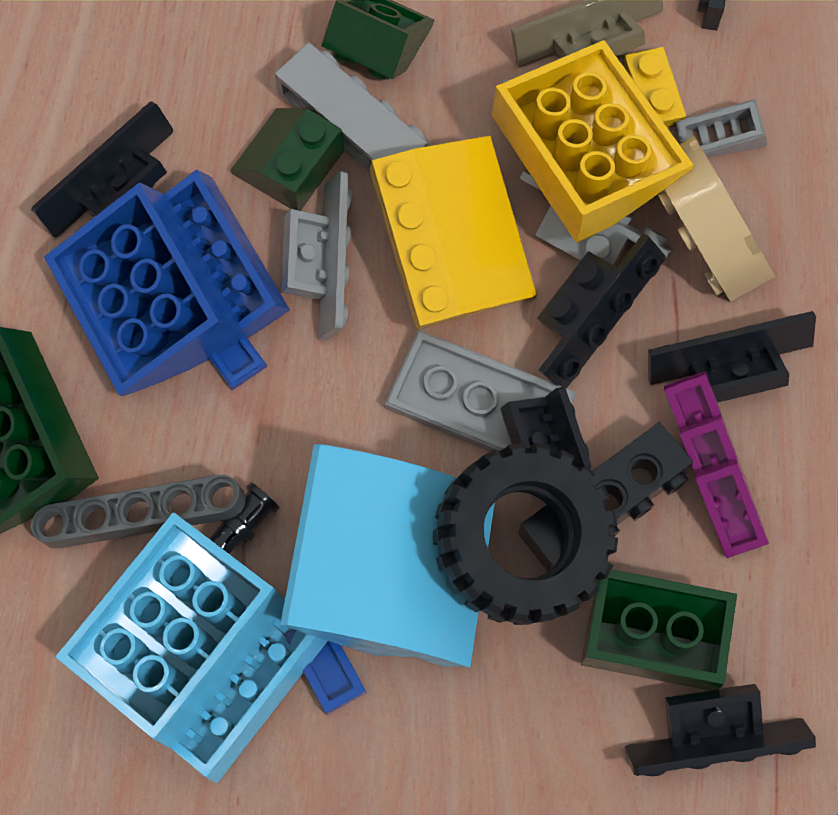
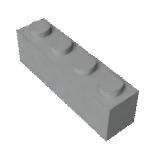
(367, 125)

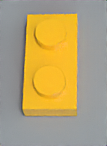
(655, 80)

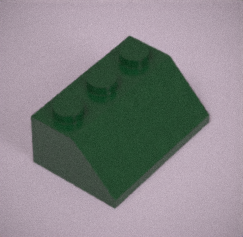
(660, 630)

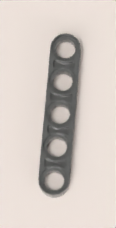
(118, 504)

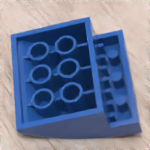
(164, 282)

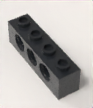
(651, 451)

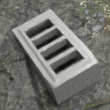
(731, 114)

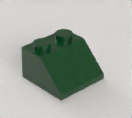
(376, 35)
(290, 156)

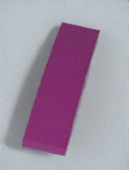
(716, 465)

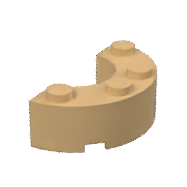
(715, 227)

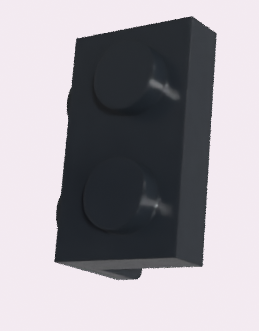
(547, 422)

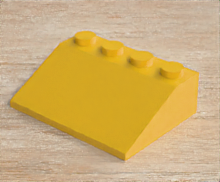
(588, 138)
(452, 230)

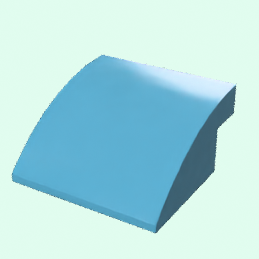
(369, 562)
(191, 648)

